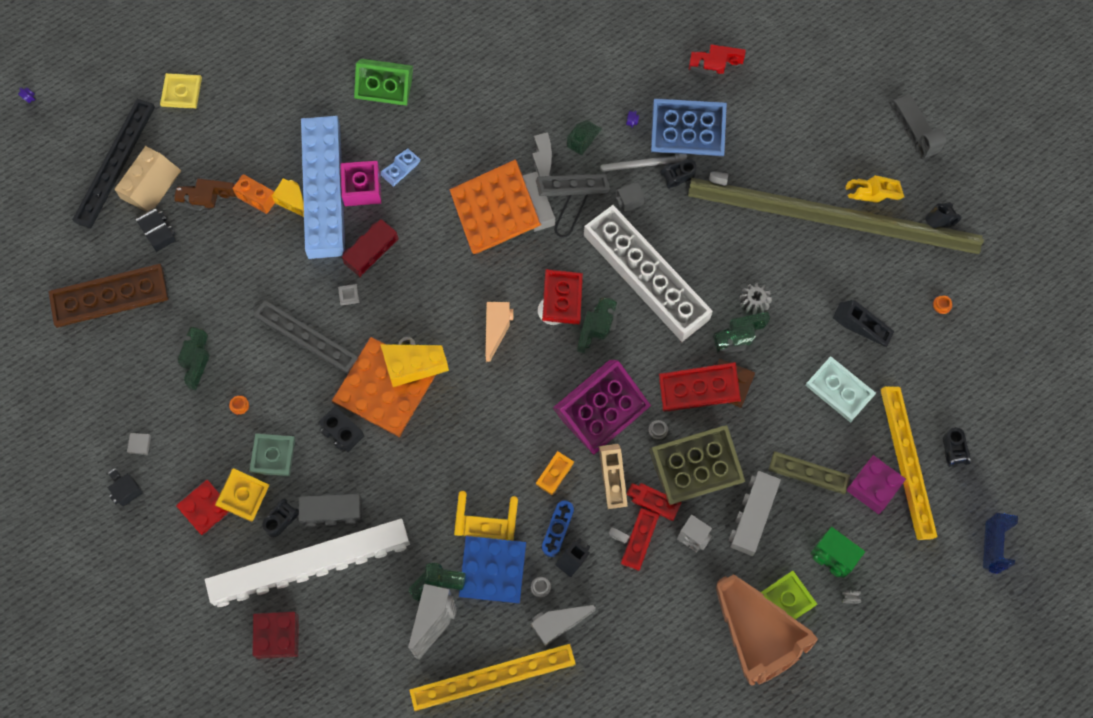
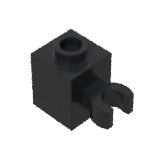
(123, 489)
(573, 558)

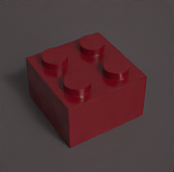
(275, 635)

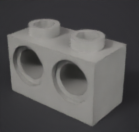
(695, 534)

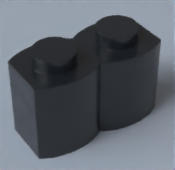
(155, 229)

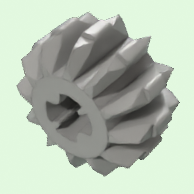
(757, 292)

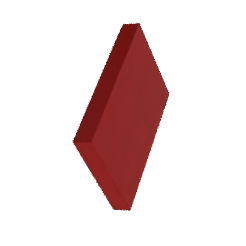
(562, 297)

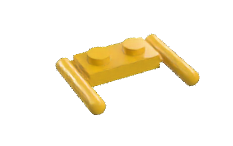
(485, 526)

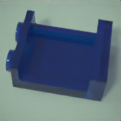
(994, 542)

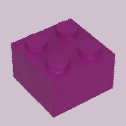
(876, 484)

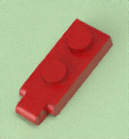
(653, 500)

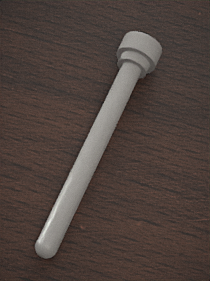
(643, 163)

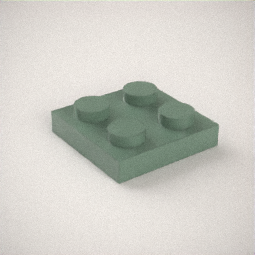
(272, 454)

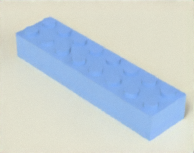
(322, 187)

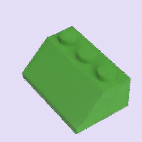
(383, 81)

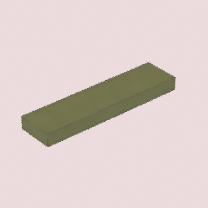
(809, 472)

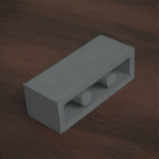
(330, 510)

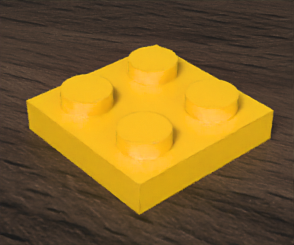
(242, 495)

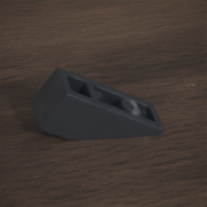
(861, 321)

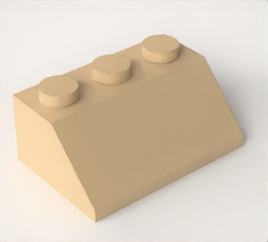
(147, 180)

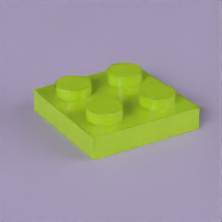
(790, 595)

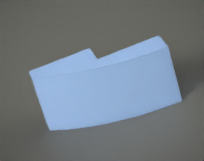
(400, 167)

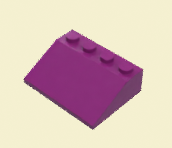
(602, 406)

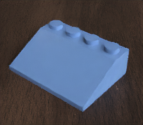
(688, 127)

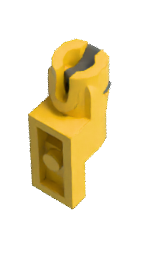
(874, 189)

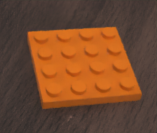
(495, 207)
(371, 395)

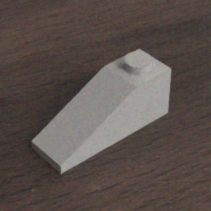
(557, 622)

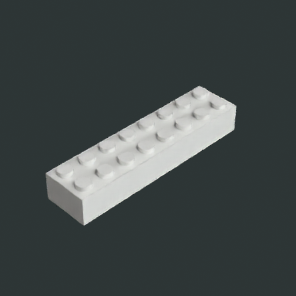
(647, 273)

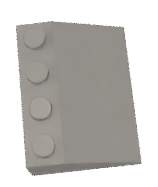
(432, 618)

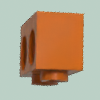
(254, 193)

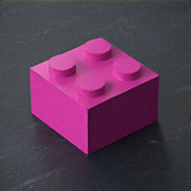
(360, 183)

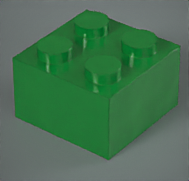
(837, 553)

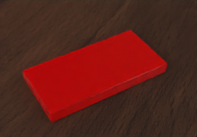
(699, 387)

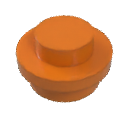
(942, 304)
(239, 405)

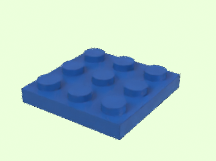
(493, 569)

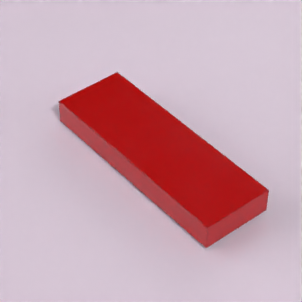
(640, 539)

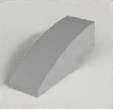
(543, 157)

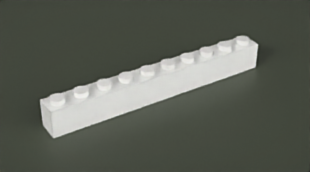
(307, 562)

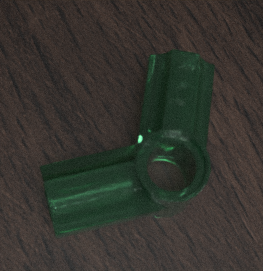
(439, 577)

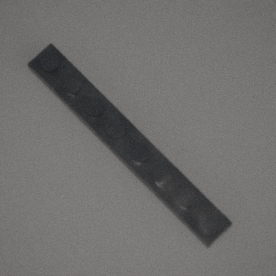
(113, 163)

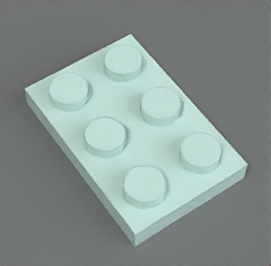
(840, 389)

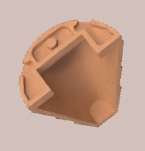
(760, 631)

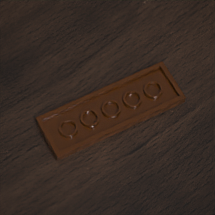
(108, 295)

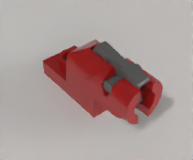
(716, 59)

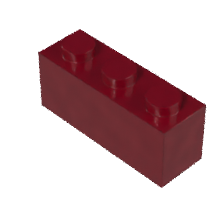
(369, 247)

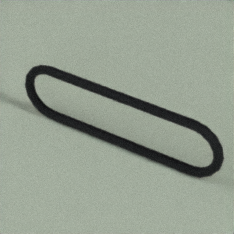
(555, 229)

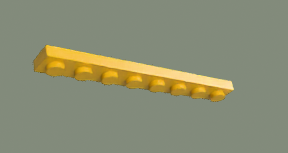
(908, 463)
(492, 677)

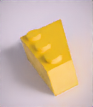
(413, 362)

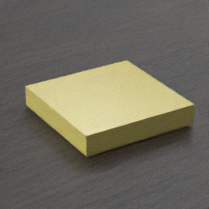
(181, 91)

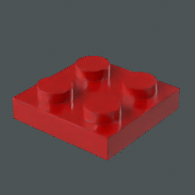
(201, 509)

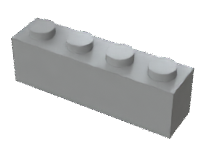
(755, 513)

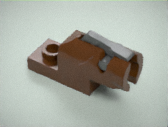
(203, 194)

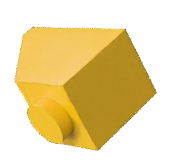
(289, 196)

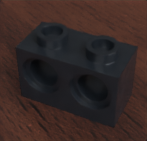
(344, 427)

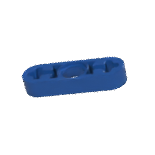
(547, 540)

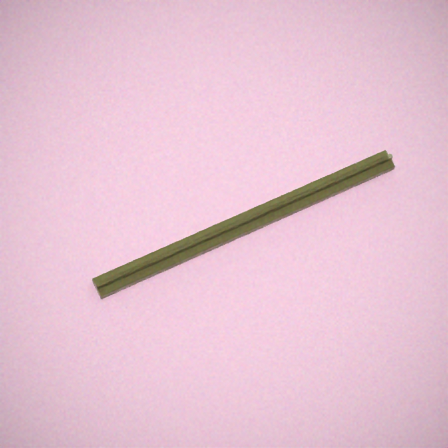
(836, 216)

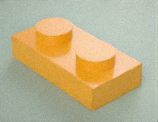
(554, 473)

